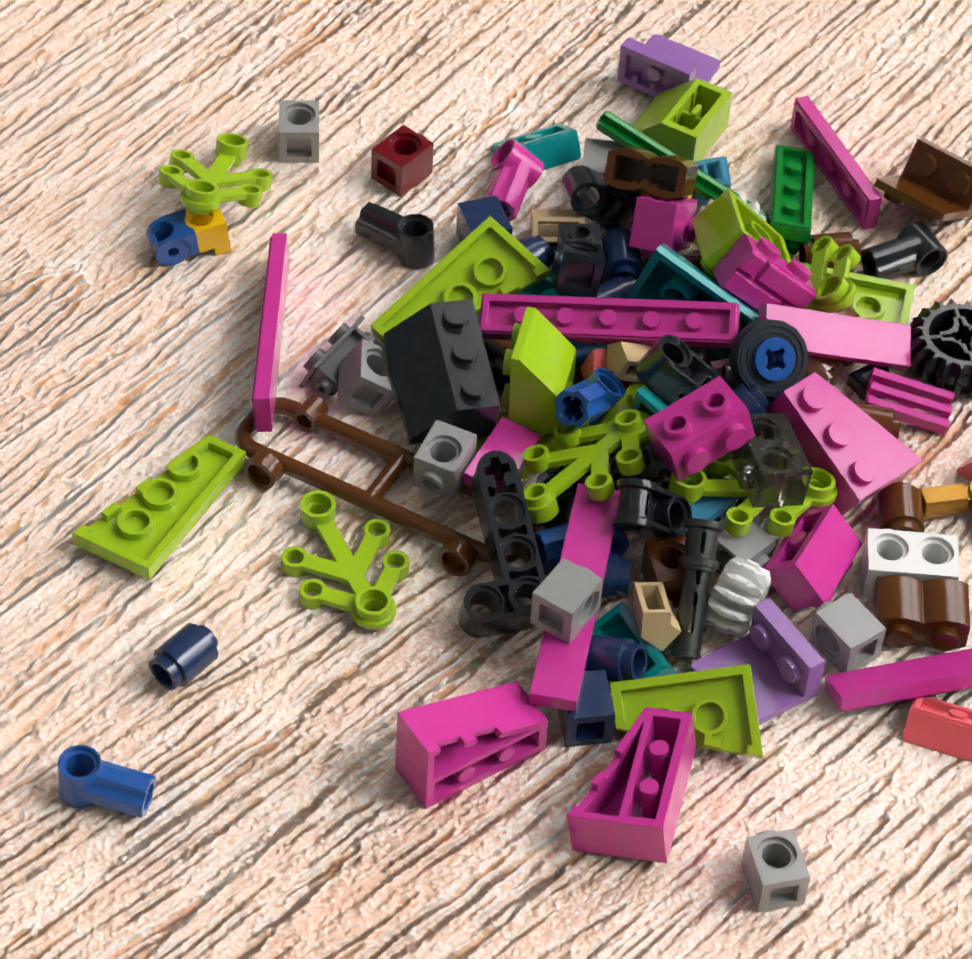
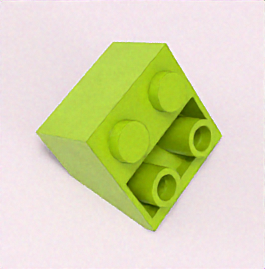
(687, 118)
(539, 370)

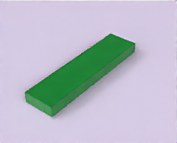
(792, 193)

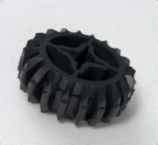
(943, 347)

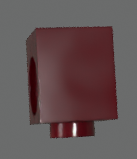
(402, 160)

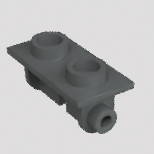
(324, 366)

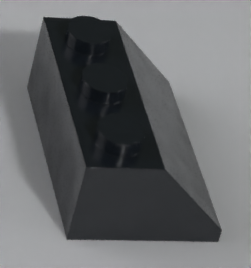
(442, 370)

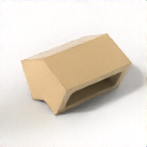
(546, 222)
(621, 356)
(654, 614)

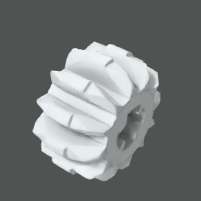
(735, 594)

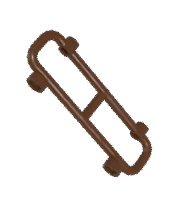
(268, 465)

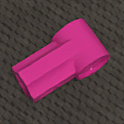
(514, 174)

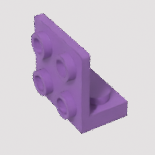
(662, 64)
(781, 661)

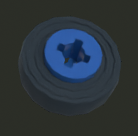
(752, 356)

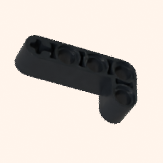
(500, 542)

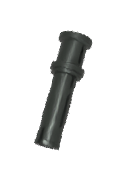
(688, 644)

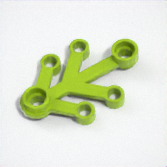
(203, 192)
(837, 290)
(623, 431)
(319, 514)
(738, 519)

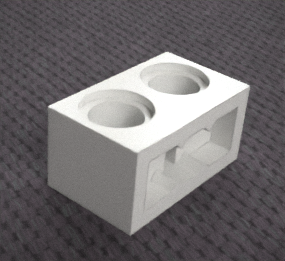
(907, 554)

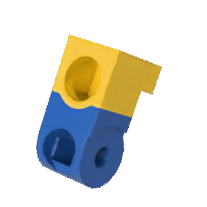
(187, 234)

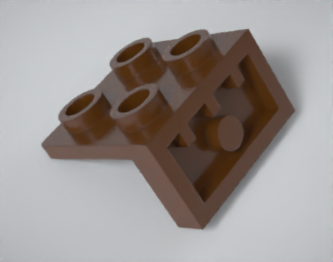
(933, 183)

